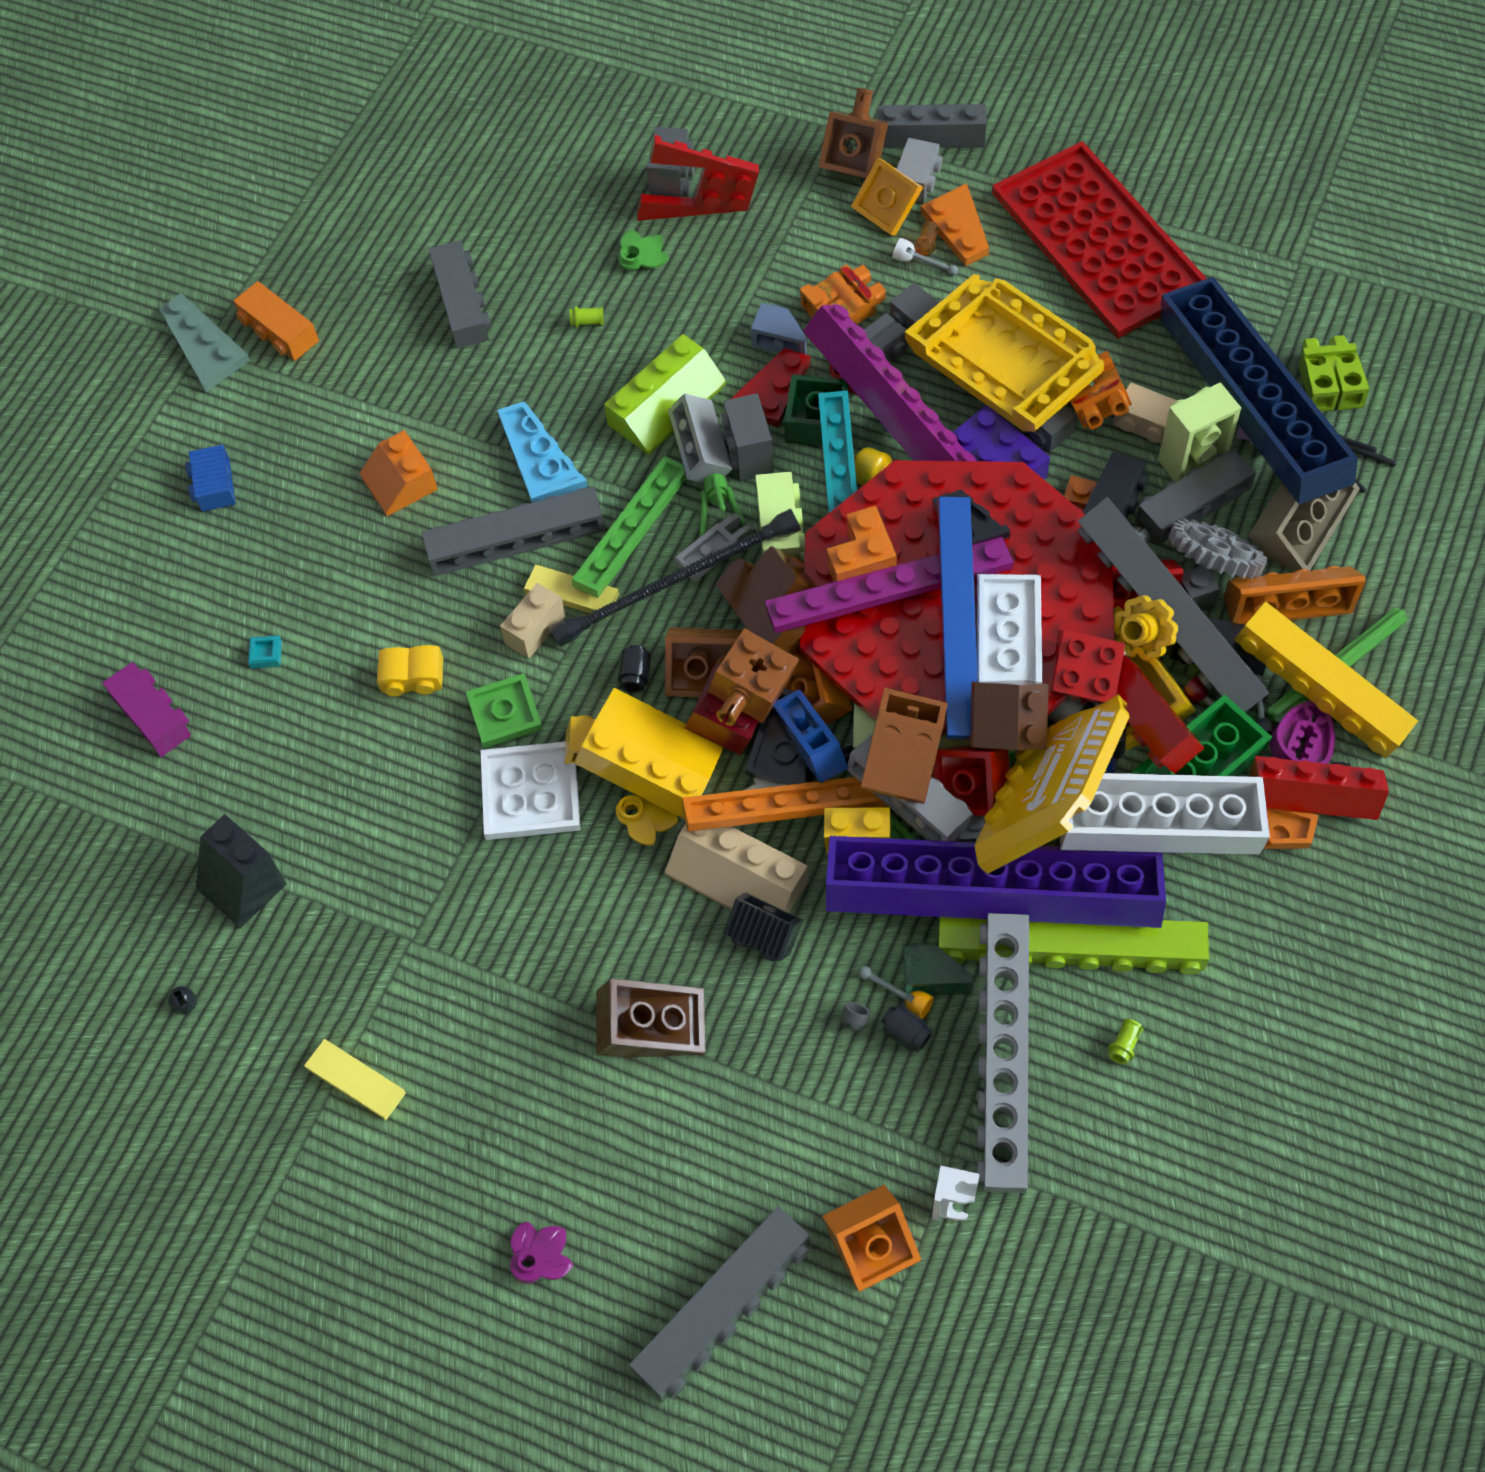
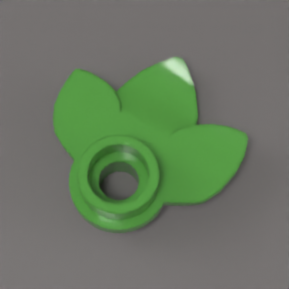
(641, 252)

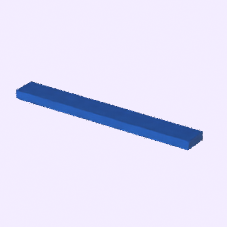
(957, 612)

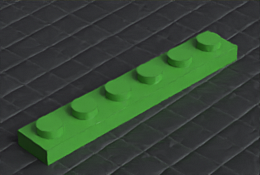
(630, 527)

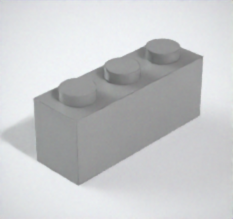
(699, 437)

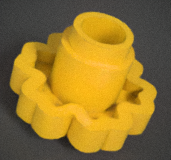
(1145, 627)

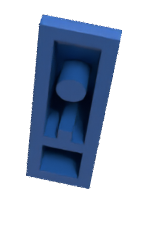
(811, 736)

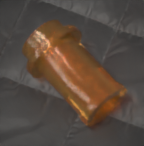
(925, 243)

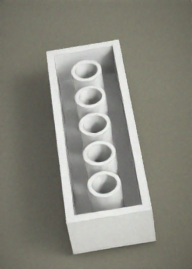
(1172, 815)

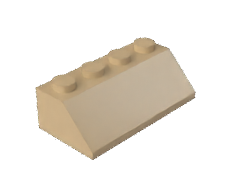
(729, 863)

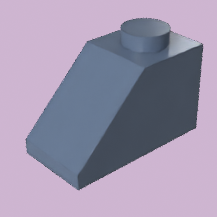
(777, 329)

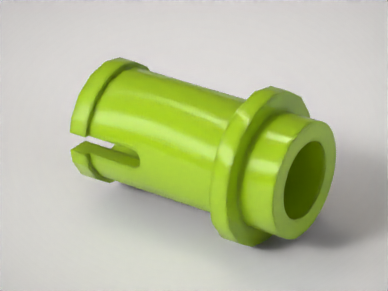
(586, 316)
(1122, 1048)

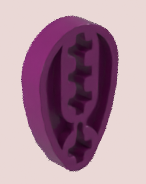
(1295, 725)

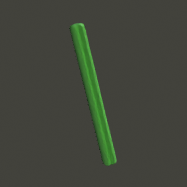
(1349, 655)

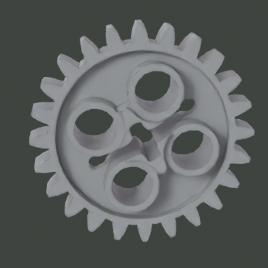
(1217, 548)

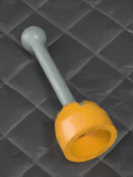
(916, 1001)

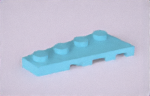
(538, 456)

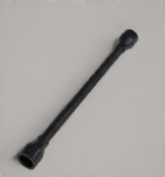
(569, 629)

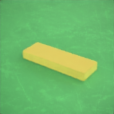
(571, 597)
(355, 1079)

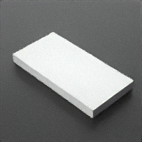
(1009, 627)

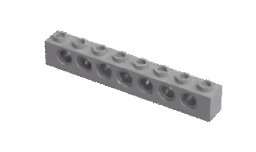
(1013, 932)

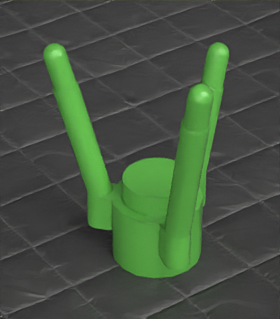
(716, 492)

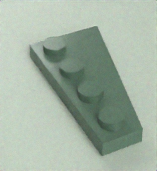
(204, 344)

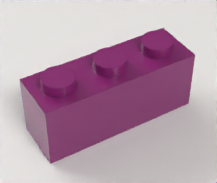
(148, 708)

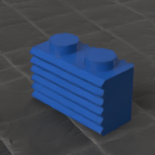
(211, 478)

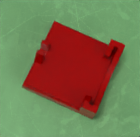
(1087, 667)

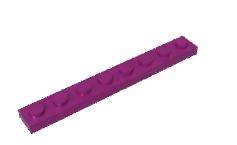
(877, 587)

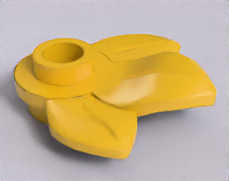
(647, 820)

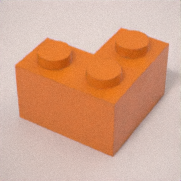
(867, 550)

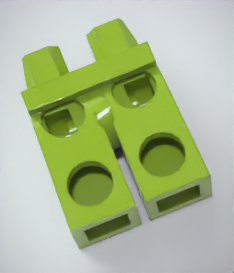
(1333, 374)

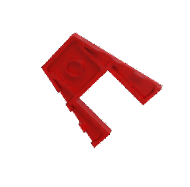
(722, 185)

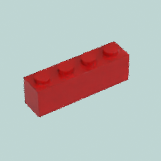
(1155, 720)
(1321, 787)

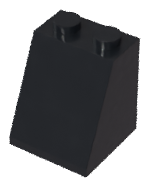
(236, 872)

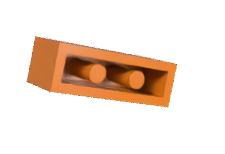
(275, 321)

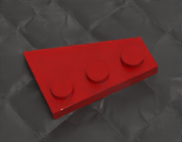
(774, 383)

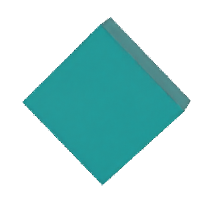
(265, 652)

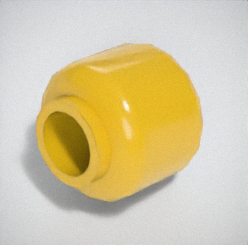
(869, 463)

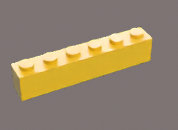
(1326, 680)

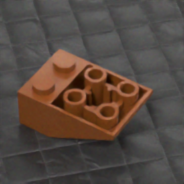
(904, 745)

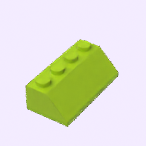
(643, 404)

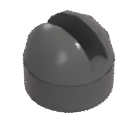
(855, 1015)

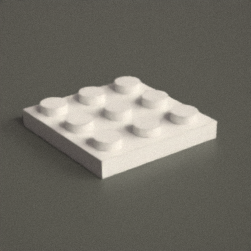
(528, 791)

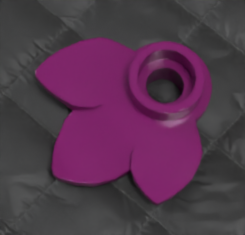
(542, 1249)

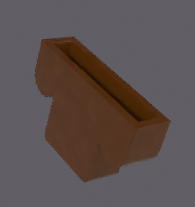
(750, 585)

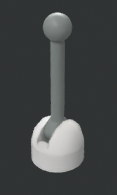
(905, 252)

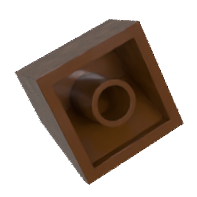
(1009, 714)

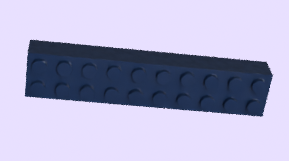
(1274, 407)

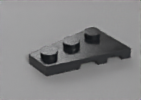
(775, 753)

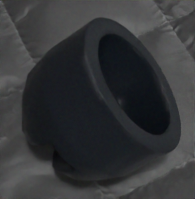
(189, 996)

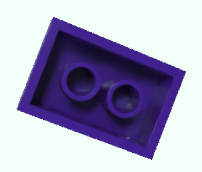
(994, 439)

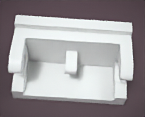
(954, 1187)

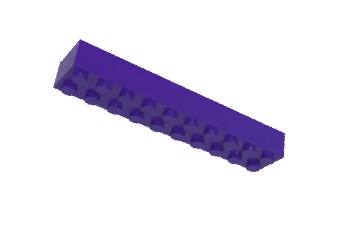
(948, 882)

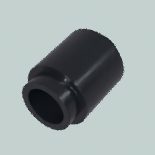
(634, 668)
(906, 1028)

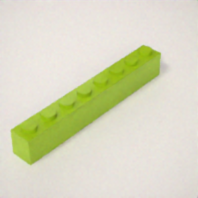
(1174, 946)

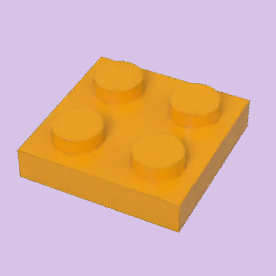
(886, 197)

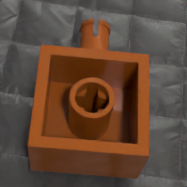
(857, 126)
(751, 677)

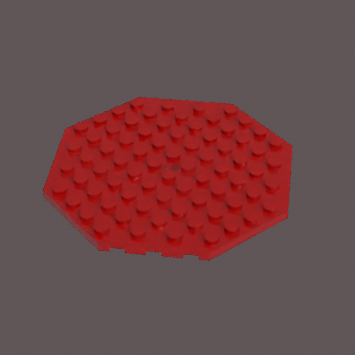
(902, 640)

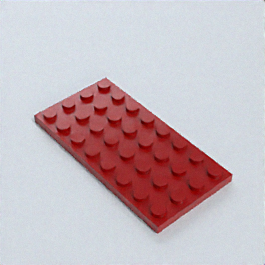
(1097, 237)

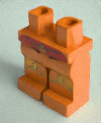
(846, 289)
(1103, 398)

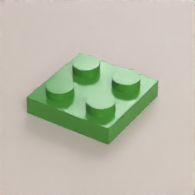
(504, 710)

